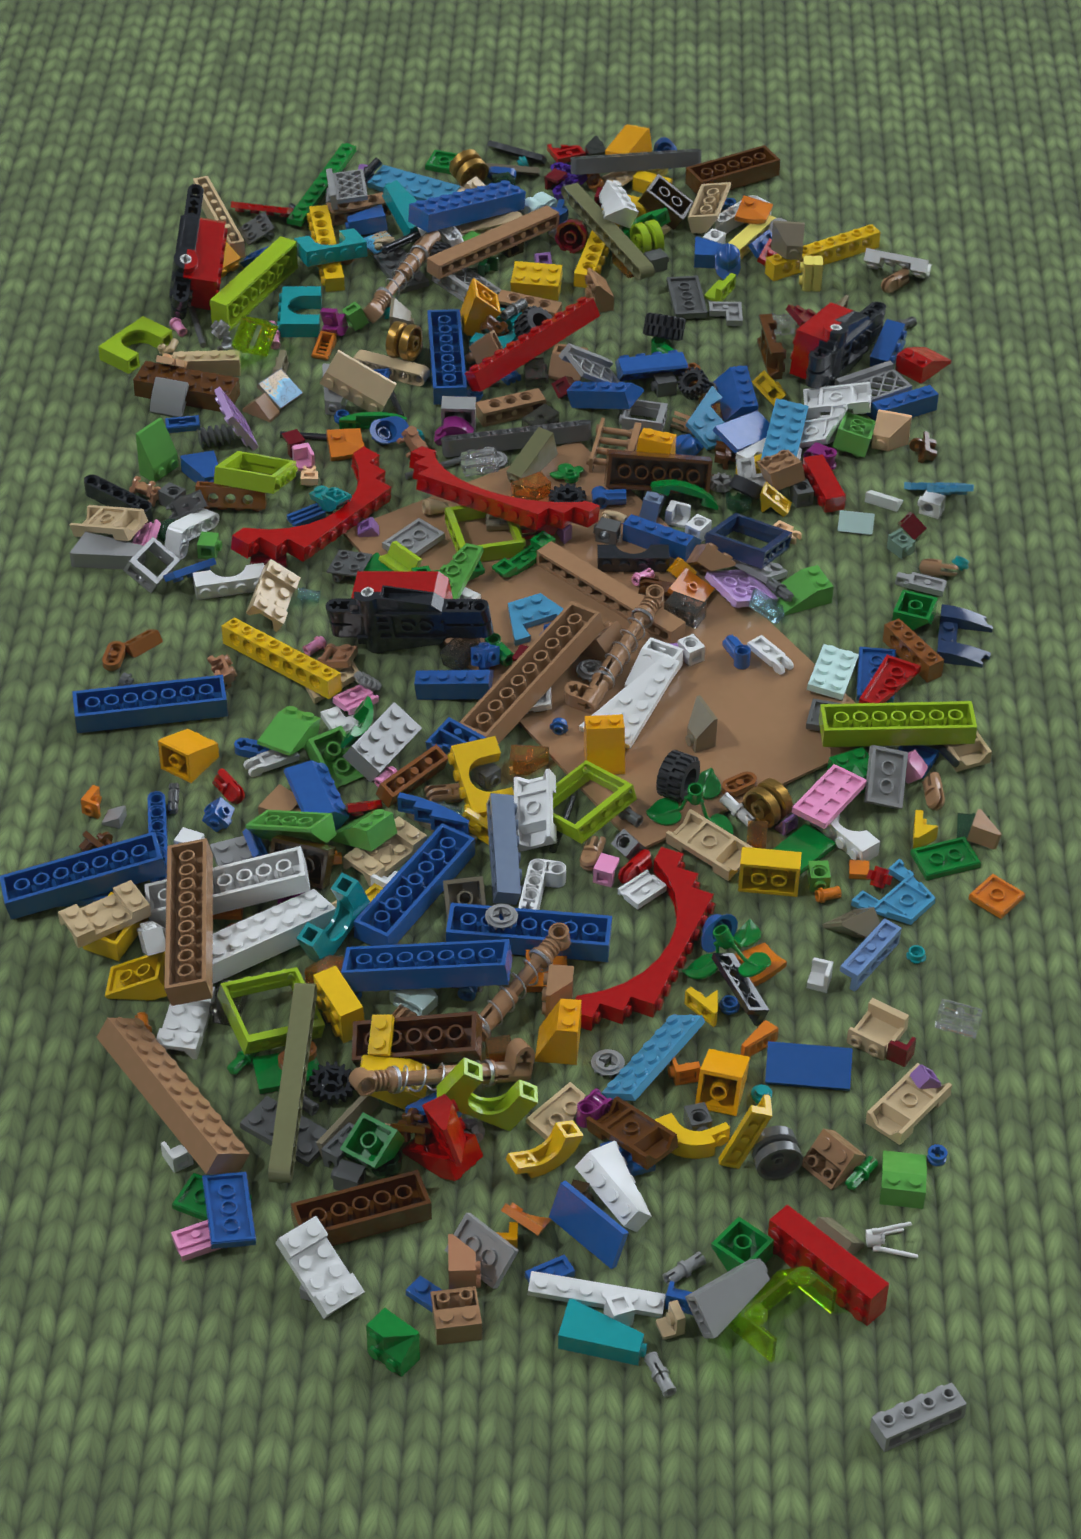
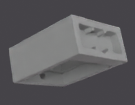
(647, 409)
(145, 576)

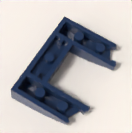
(955, 653)

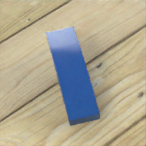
(431, 813)

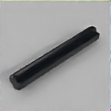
(401, 242)

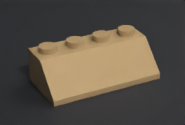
(707, 206)
(214, 361)
(358, 383)

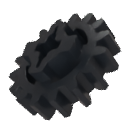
(567, 494)
(332, 1083)

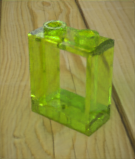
(246, 332)

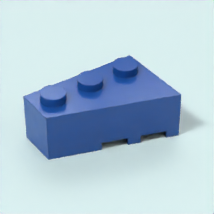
(889, 343)
(451, 734)

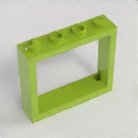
(230, 472)
(492, 551)
(621, 798)
(249, 985)

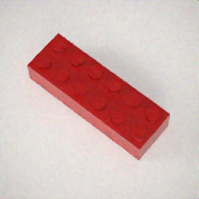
(804, 1244)

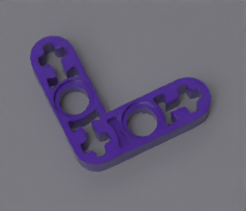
(571, 179)

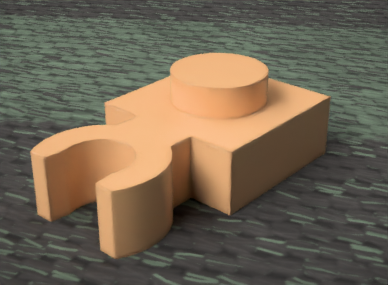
(168, 359)
(309, 477)
(795, 535)

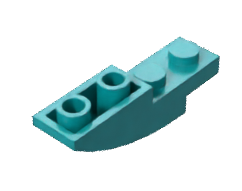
(330, 498)

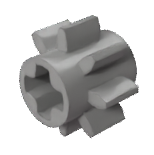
(220, 329)

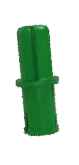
(240, 1062)
(861, 1173)

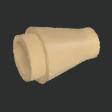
(433, 506)

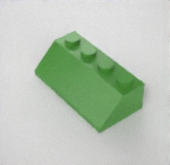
(302, 825)

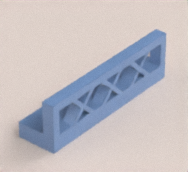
(871, 953)

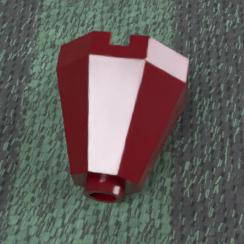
(571, 235)

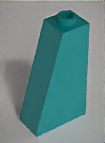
(398, 202)
(599, 1335)

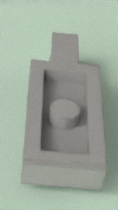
(921, 583)

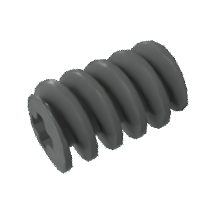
(215, 435)

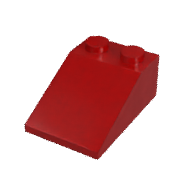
(920, 363)
(447, 1126)
(438, 1162)

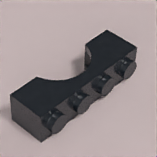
(614, 560)

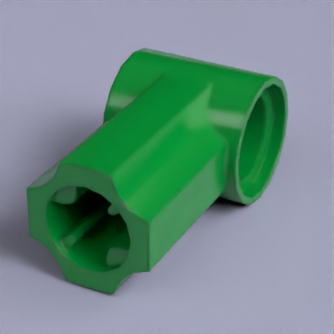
(659, 345)
(505, 653)

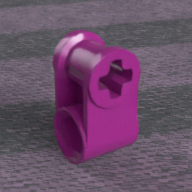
(818, 449)
(593, 1105)

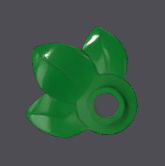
(567, 472)

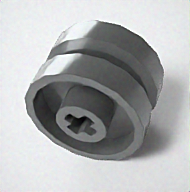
(777, 1153)

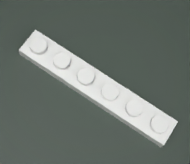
(593, 1293)

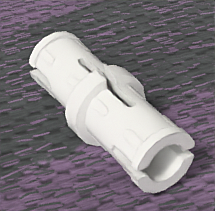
(736, 809)

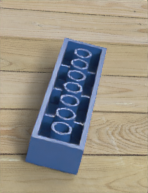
(466, 206)
(446, 354)
(150, 703)
(82, 875)
(414, 887)
(588, 932)
(428, 965)

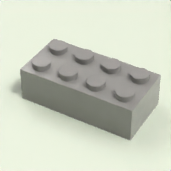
(382, 742)

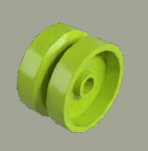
(647, 236)

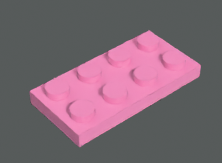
(829, 796)

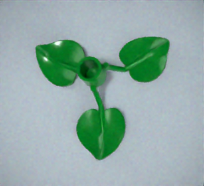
(667, 811)
(744, 937)

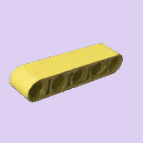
(748, 235)

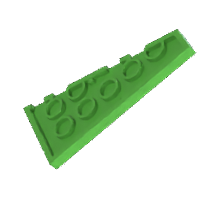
(461, 567)

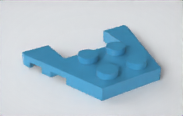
(705, 419)
(941, 487)
(529, 613)
(903, 902)

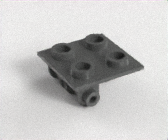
(257, 228)
(348, 564)

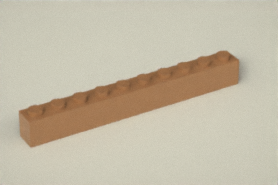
(492, 242)
(606, 590)

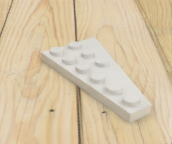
(640, 697)

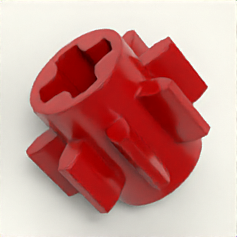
(879, 877)

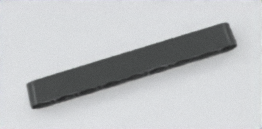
(635, 161)
(515, 437)

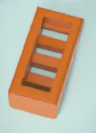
(322, 338)
(759, 1039)

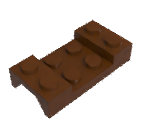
(771, 351)
(634, 1132)

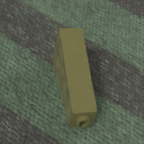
(534, 456)

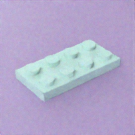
(832, 672)

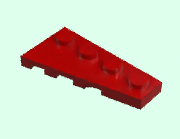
(255, 208)
(889, 679)

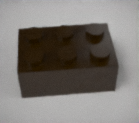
(662, 195)
(318, 857)

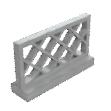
(335, 187)
(459, 285)
(589, 364)
(881, 372)

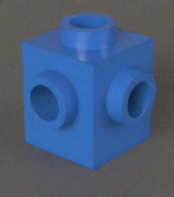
(485, 655)
(218, 814)

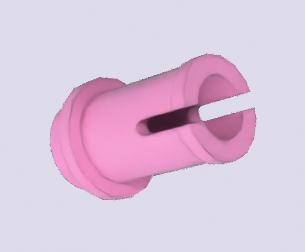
(176, 324)
(636, 576)
(317, 644)
(384, 775)

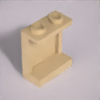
(877, 1029)

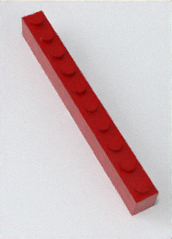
(532, 344)

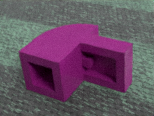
(334, 321)
(452, 426)

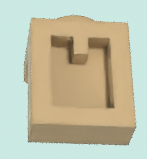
(673, 1323)

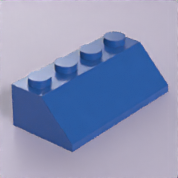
(645, 366)
(736, 393)
(603, 395)
(911, 403)
(646, 532)
(452, 684)
(316, 790)

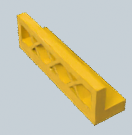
(746, 1134)

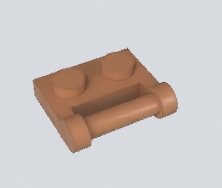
(342, 656)

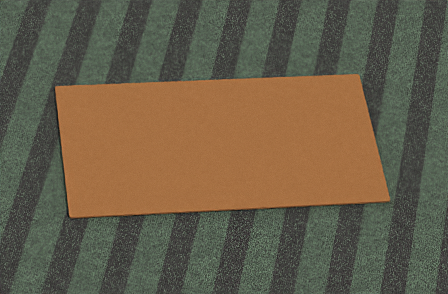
(755, 708)

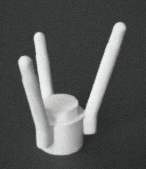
(876, 1237)

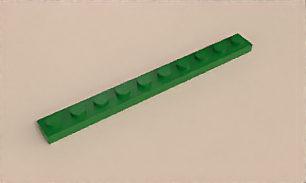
(320, 185)

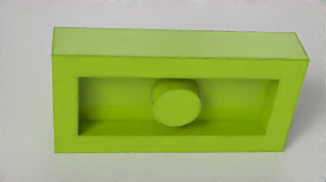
(721, 289)
(400, 558)

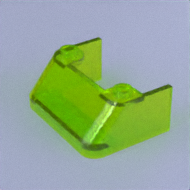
(755, 1314)

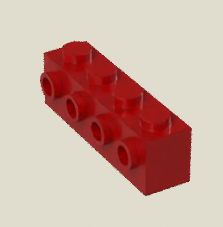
(824, 483)

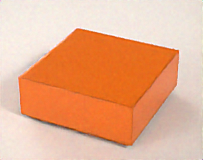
(858, 869)

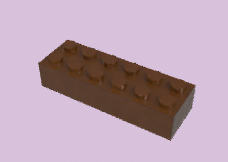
(737, 168)
(201, 384)
(638, 469)
(427, 1038)
(367, 1208)

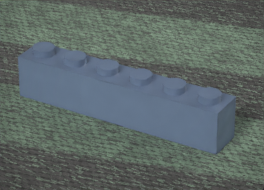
(503, 849)

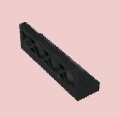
(741, 987)

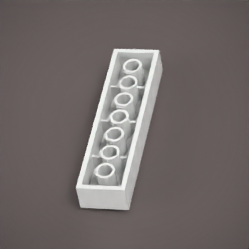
(244, 883)
(267, 933)

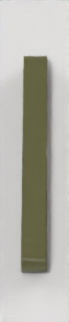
(608, 231)
(292, 1083)

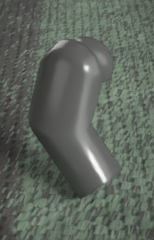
(226, 344)

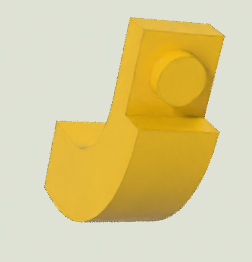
(696, 1143)
(550, 1154)

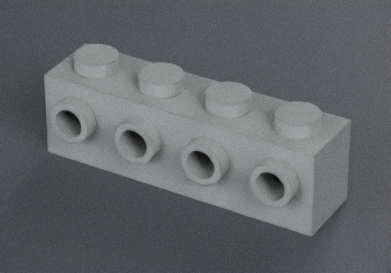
(917, 1416)

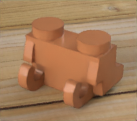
(411, 439)
(145, 489)
(221, 666)

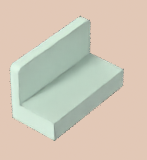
(856, 522)

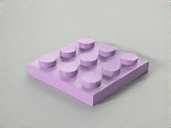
(235, 418)
(737, 586)

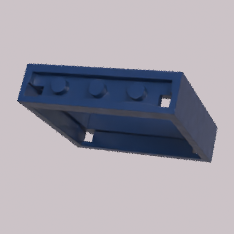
(777, 539)

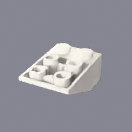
(650, 653)

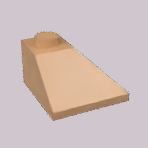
(891, 430)

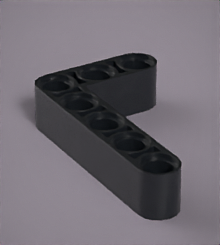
(115, 496)

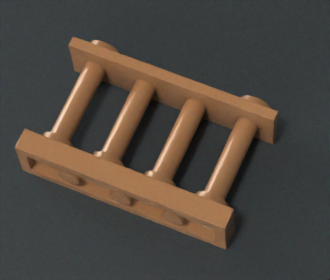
(630, 444)

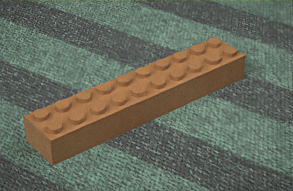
(534, 672)
(189, 922)
(173, 1096)

